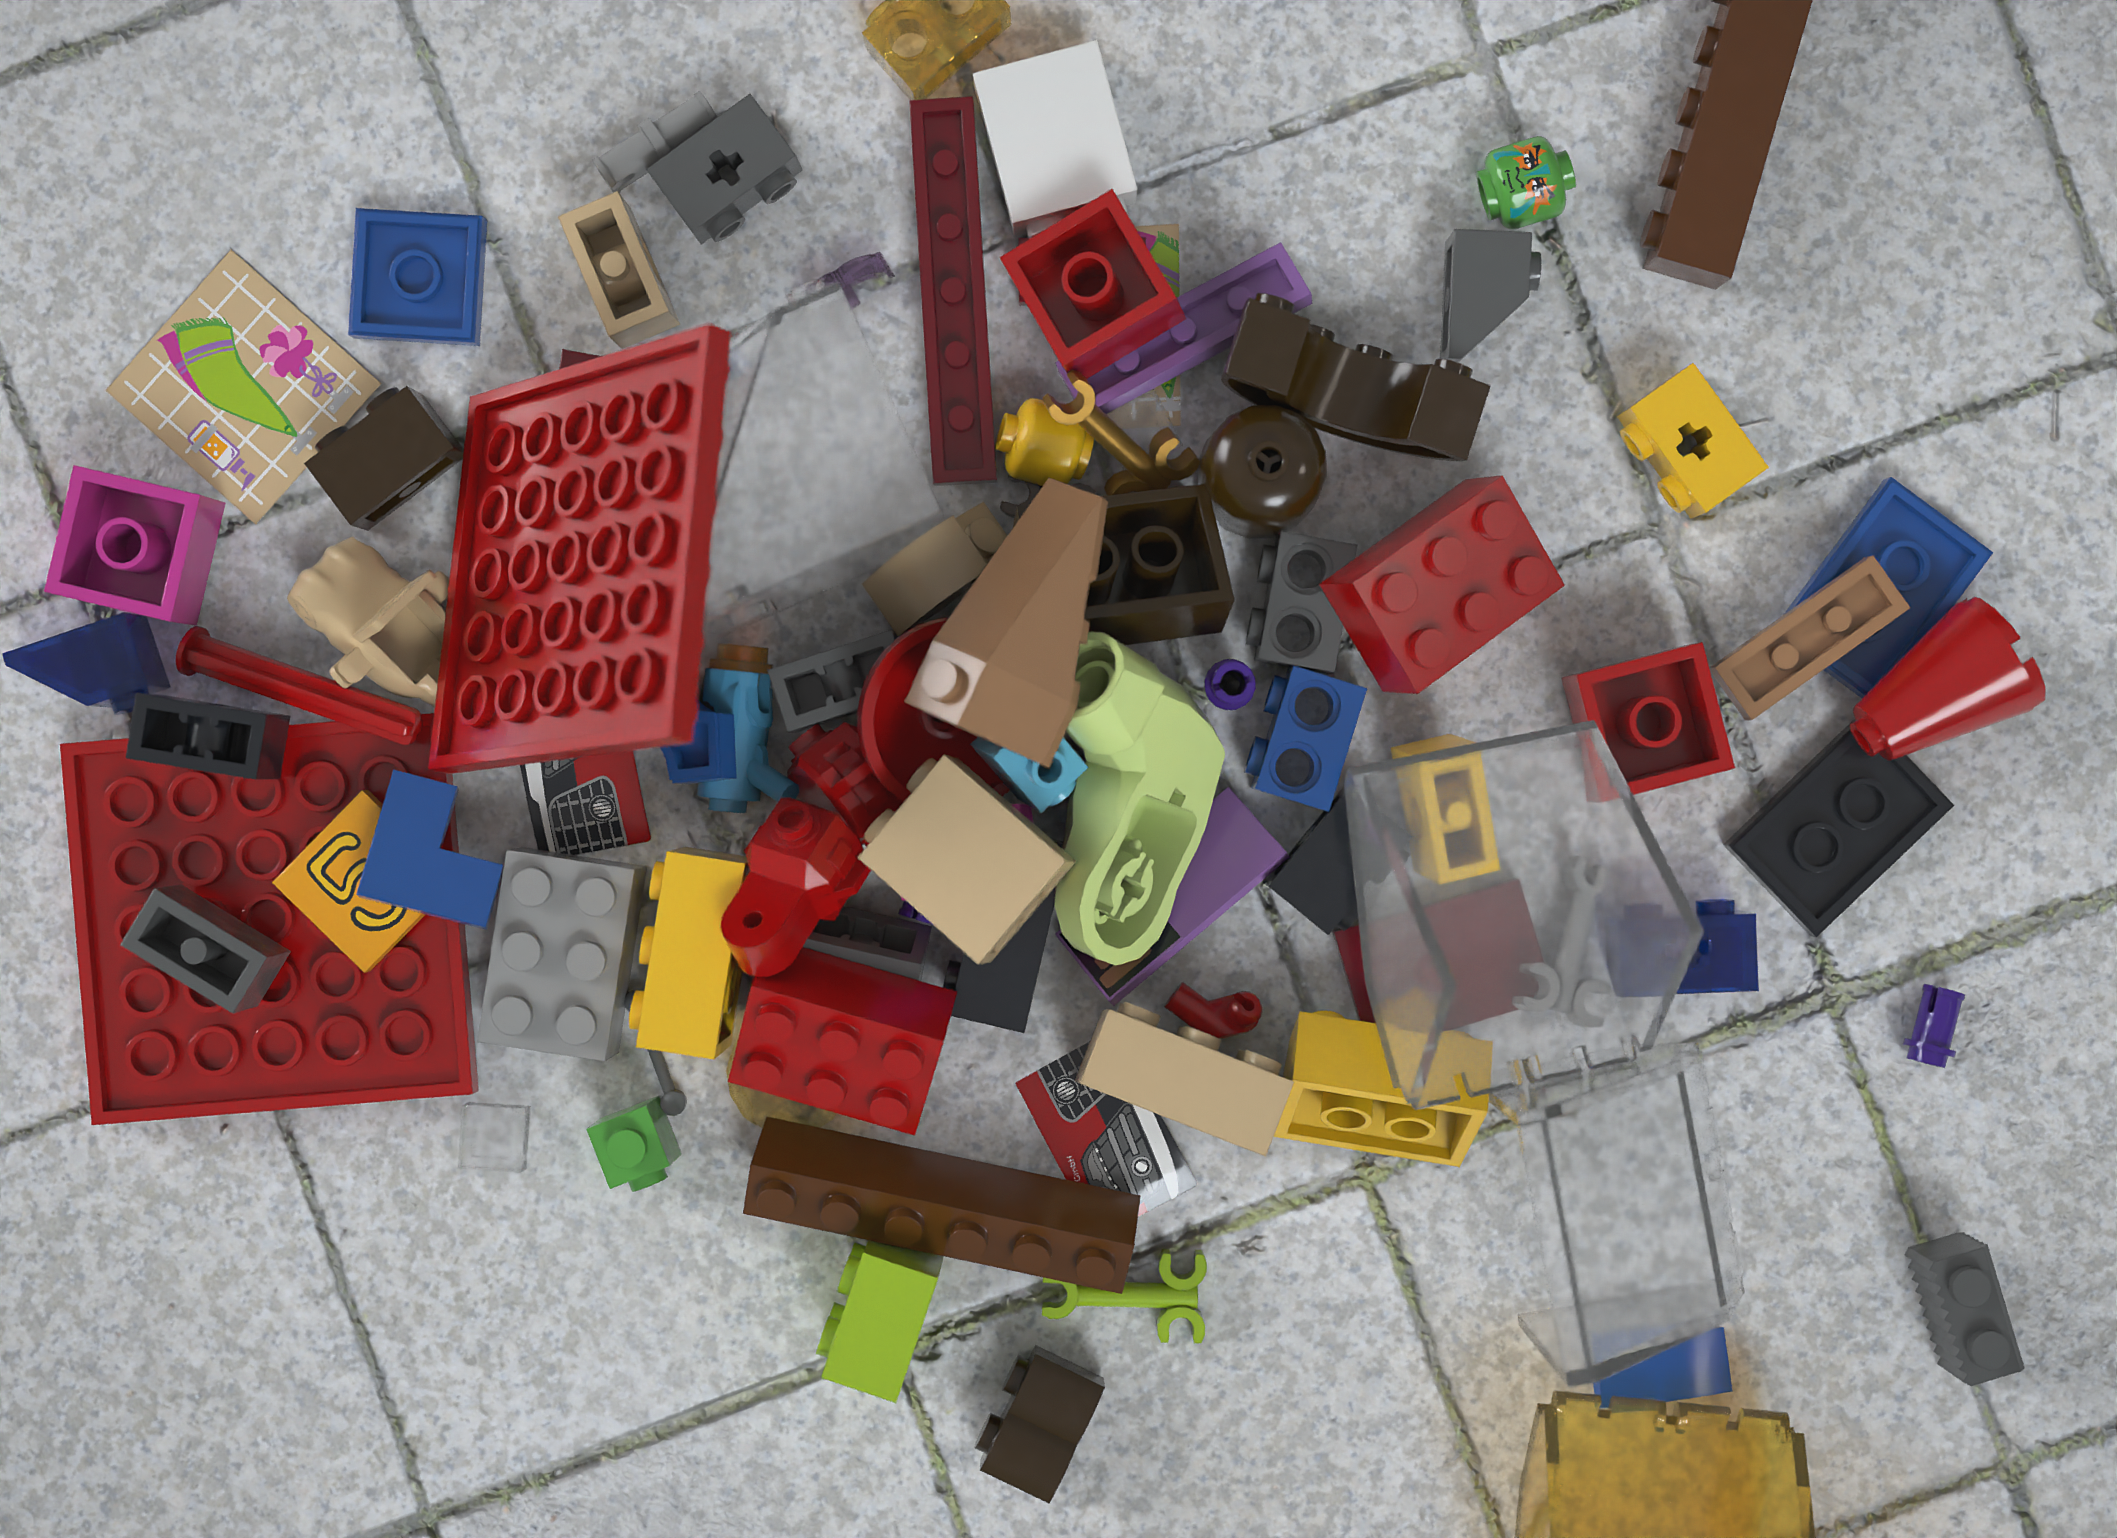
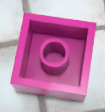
(134, 546)

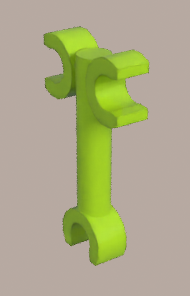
(1176, 1297)

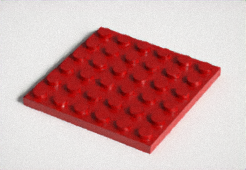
(583, 558)
(323, 1024)

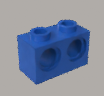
(1322, 744)

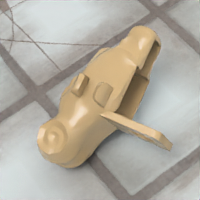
(375, 619)

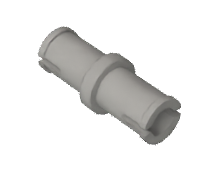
(654, 140)

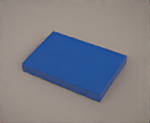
(1925, 560)

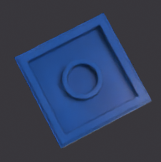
(417, 277)

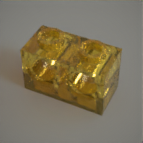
(949, 38)

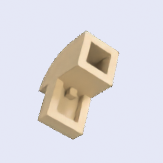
(935, 568)

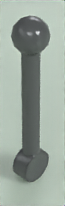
(673, 1100)

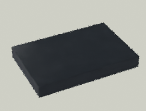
(1836, 829)

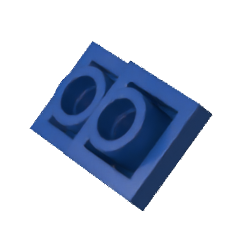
(1680, 1373)

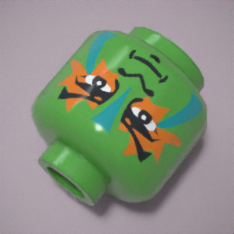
(1525, 182)

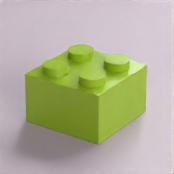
(879, 1326)

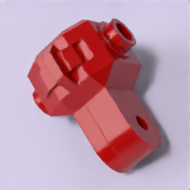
(837, 776)
(799, 873)

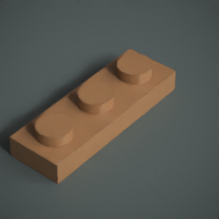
(1809, 638)

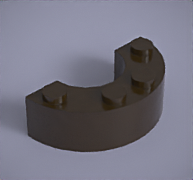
(1352, 392)

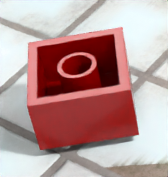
(1093, 286)
(1655, 716)

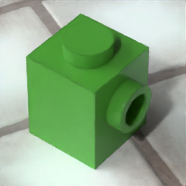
(635, 1145)

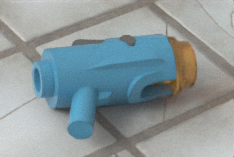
(743, 690)

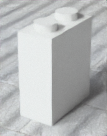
(1054, 135)

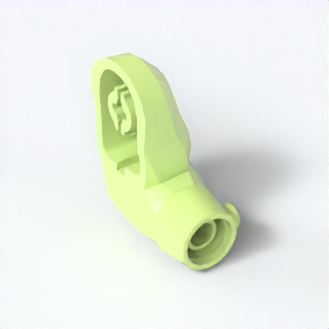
(1136, 804)

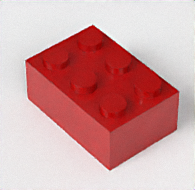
(1442, 585)
(844, 1039)

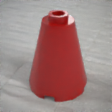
(1949, 685)

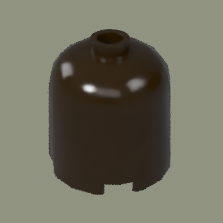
(1258, 501)

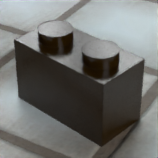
(384, 457)

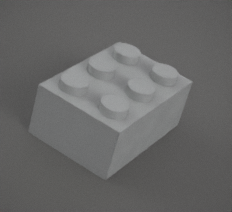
(561, 953)

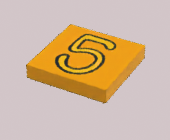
(326, 882)

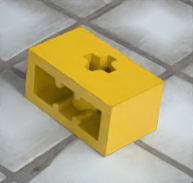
(1719, 461)

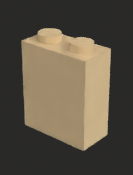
(964, 857)

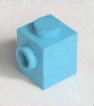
(1032, 781)

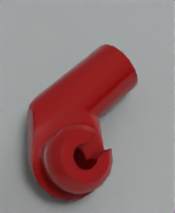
(1217, 1017)

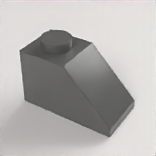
(1483, 284)

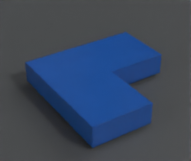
(408, 859)

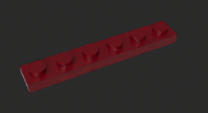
(953, 291)

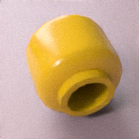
(1041, 447)

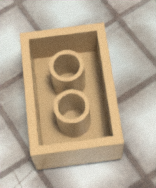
(1185, 1077)

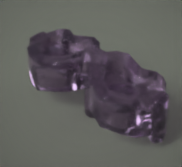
(856, 272)

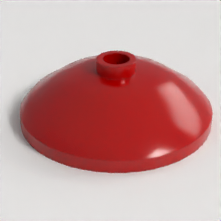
(899, 736)

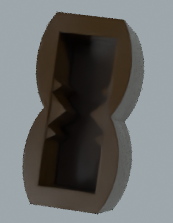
(1040, 1423)

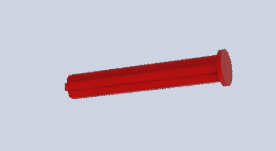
(296, 687)

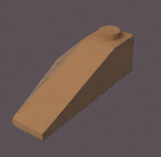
(1016, 636)

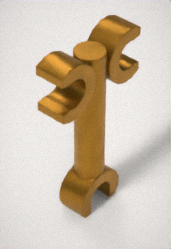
(1143, 469)

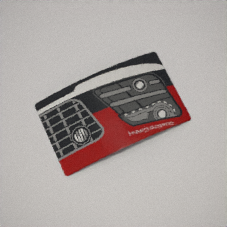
(586, 803)
(1103, 1137)

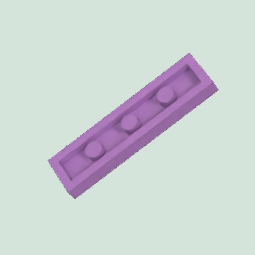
(1209, 328)

